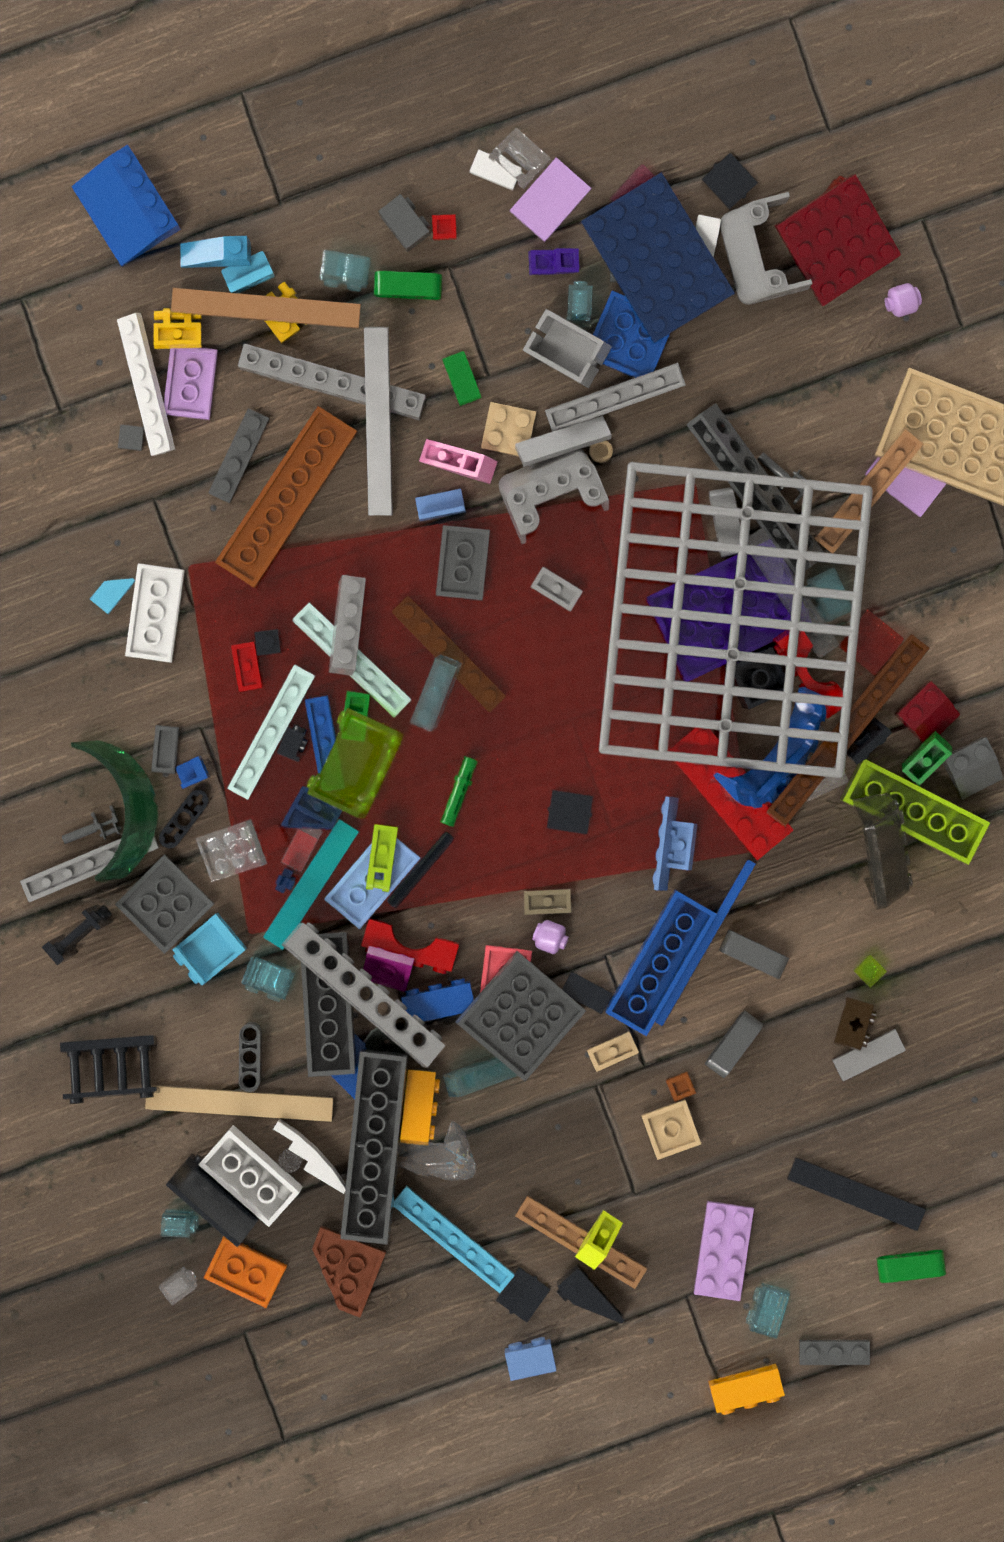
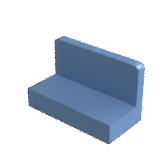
(440, 505)

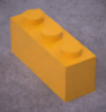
(419, 1107)
(746, 1389)

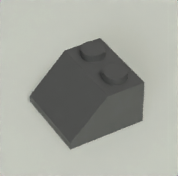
(973, 767)

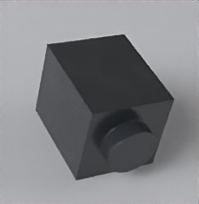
(268, 642)

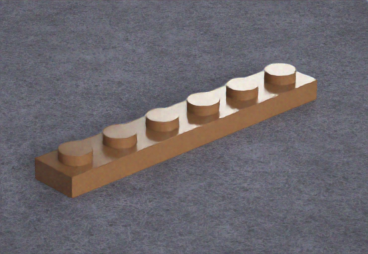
(879, 479)
(572, 1236)

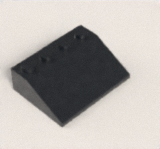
(212, 1200)

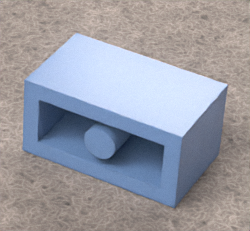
(530, 1358)

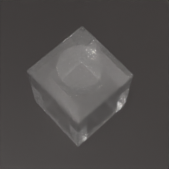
(178, 1285)

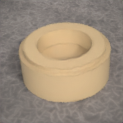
(601, 452)

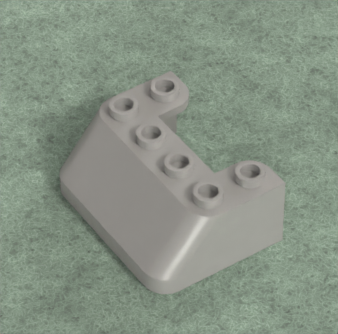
(546, 481)

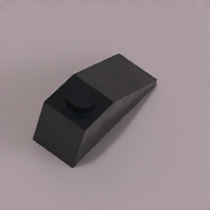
(586, 1294)

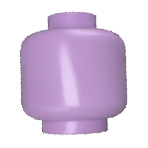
(903, 300)
(550, 937)

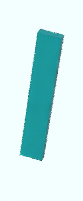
(311, 883)

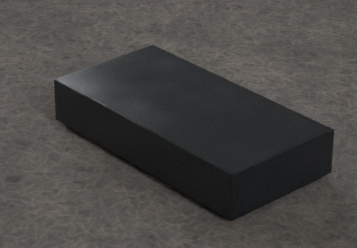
(586, 992)

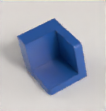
(192, 772)

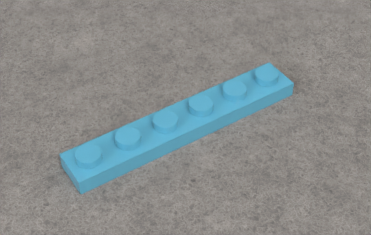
(453, 1239)

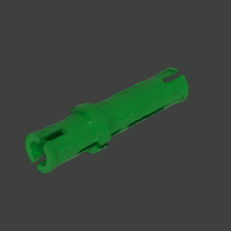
(461, 785)

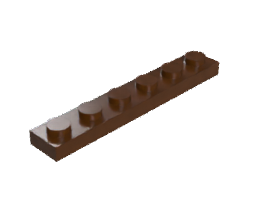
(439, 643)

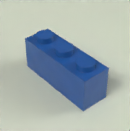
(439, 1000)

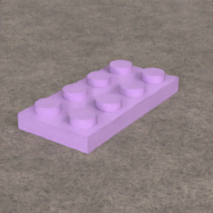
(723, 1250)

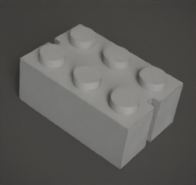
(567, 348)

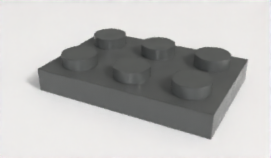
(462, 562)

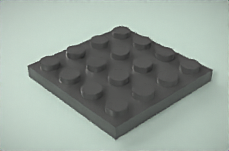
(520, 1016)

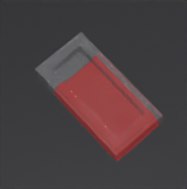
(301, 848)

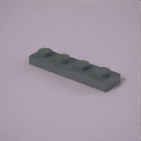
(239, 455)

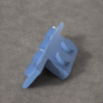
(675, 846)

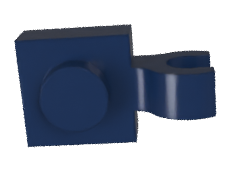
(285, 881)

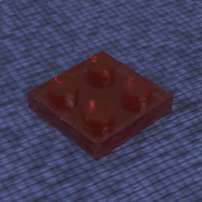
(875, 642)

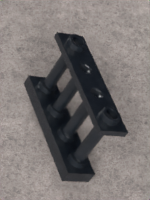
(63, 948)
(120, 1047)

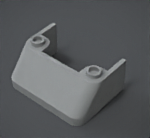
(744, 257)

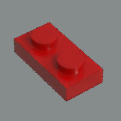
(246, 666)

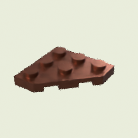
(347, 1268)

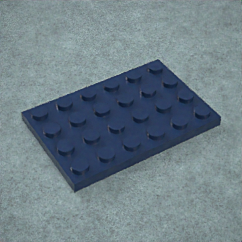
(657, 257)

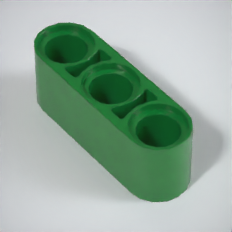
(408, 285)
(911, 1266)

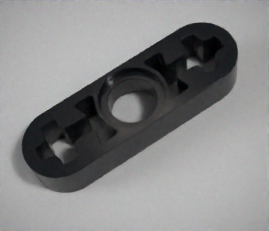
(178, 836)

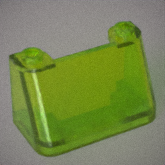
(356, 764)

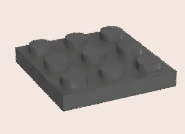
(164, 903)

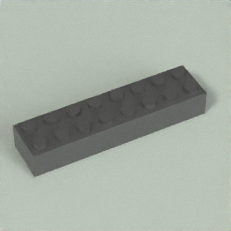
(374, 1146)

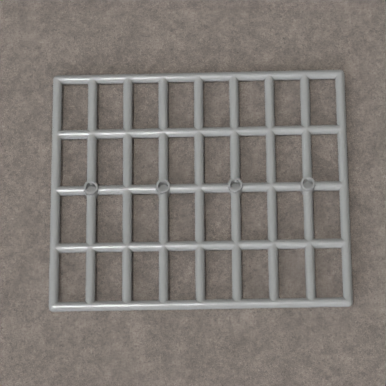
(738, 584)

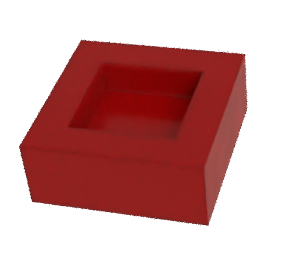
(444, 227)

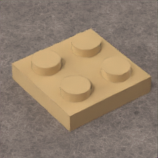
(507, 427)
(671, 1129)

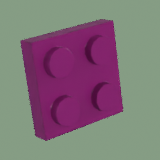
(388, 968)

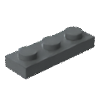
(834, 1352)

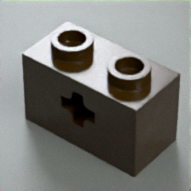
(854, 1010)

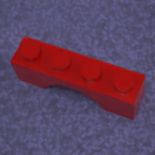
(804, 646)
(438, 954)

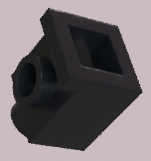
(293, 743)

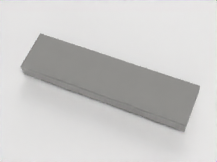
(563, 441)

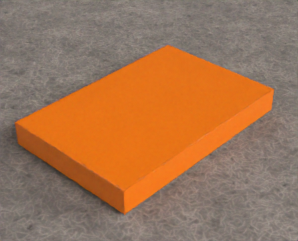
(245, 1272)

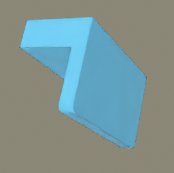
(245, 277)

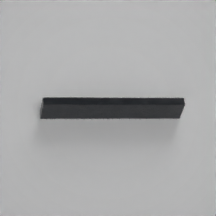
(856, 1194)

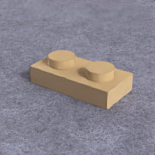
(612, 1051)

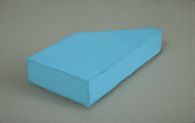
(111, 593)

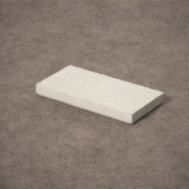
(155, 613)

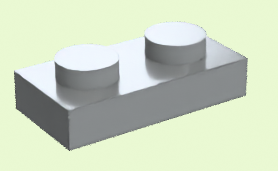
(556, 589)

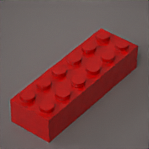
(749, 824)

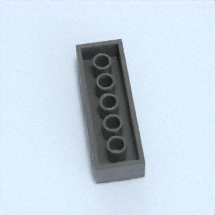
(328, 1018)

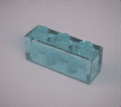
(435, 692)

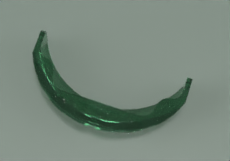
(139, 807)

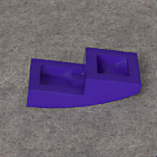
(554, 261)

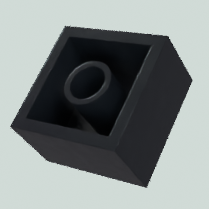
(758, 676)

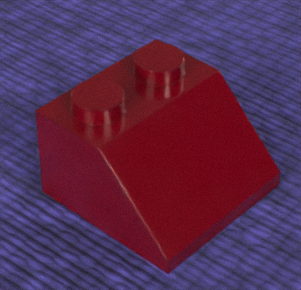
(927, 712)

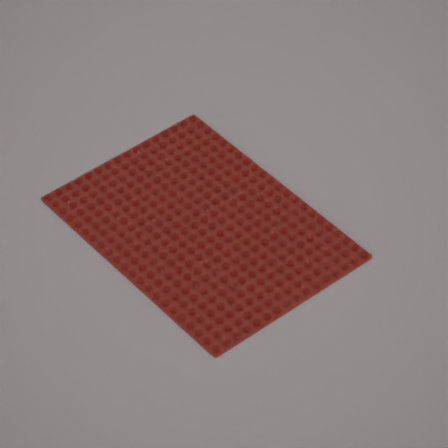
(529, 744)

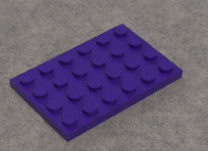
(719, 601)

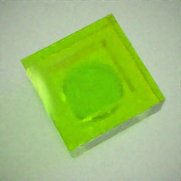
(869, 970)

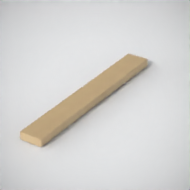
(242, 1103)

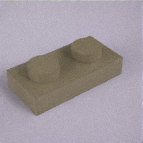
(547, 901)

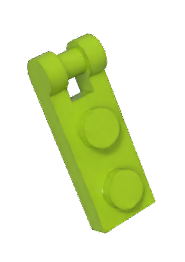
(382, 857)

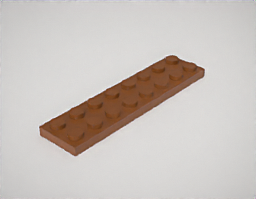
(286, 497)

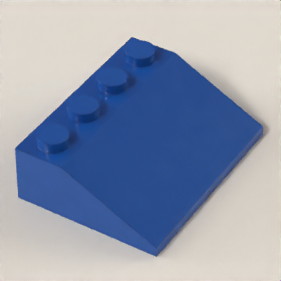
(125, 206)

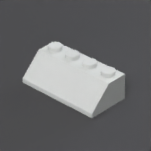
(251, 1175)

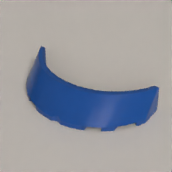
(766, 786)

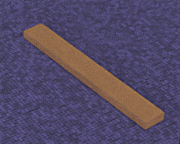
(265, 308)

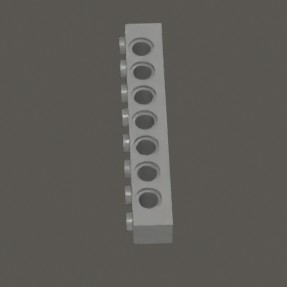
(324, 380)
(431, 1043)

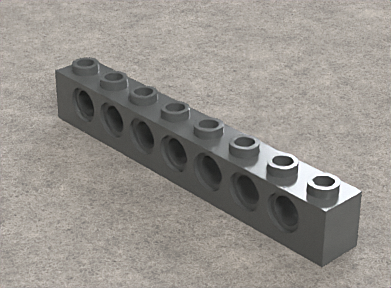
(733, 455)

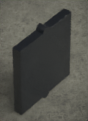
(729, 181)
(569, 812)
(523, 1294)

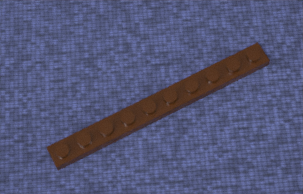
(861, 715)

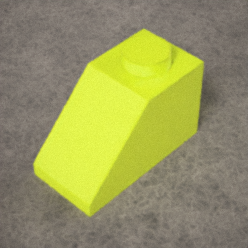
(599, 1240)

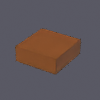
(680, 1086)

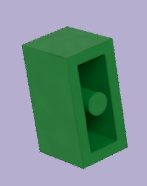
(926, 758)

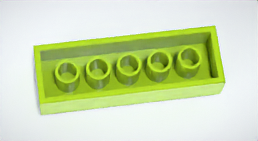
(925, 814)

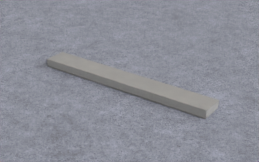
(378, 420)

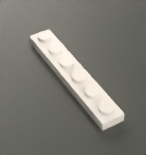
(146, 384)

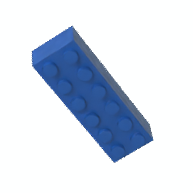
(660, 962)

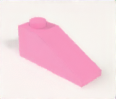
(458, 461)

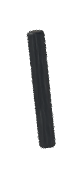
(420, 869)

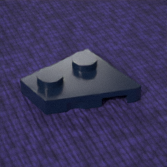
(310, 813)

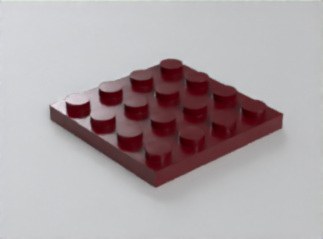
(838, 240)

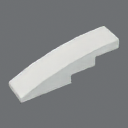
(317, 1163)

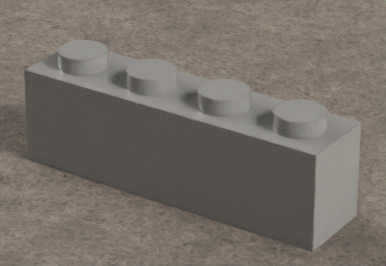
(347, 625)

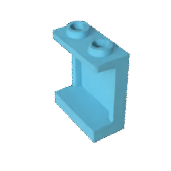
(208, 949)

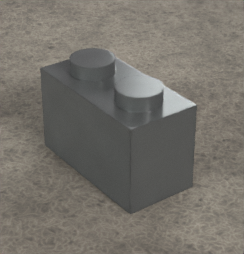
(404, 222)

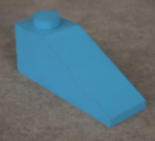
(216, 252)

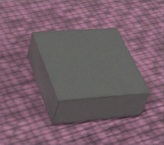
(131, 437)

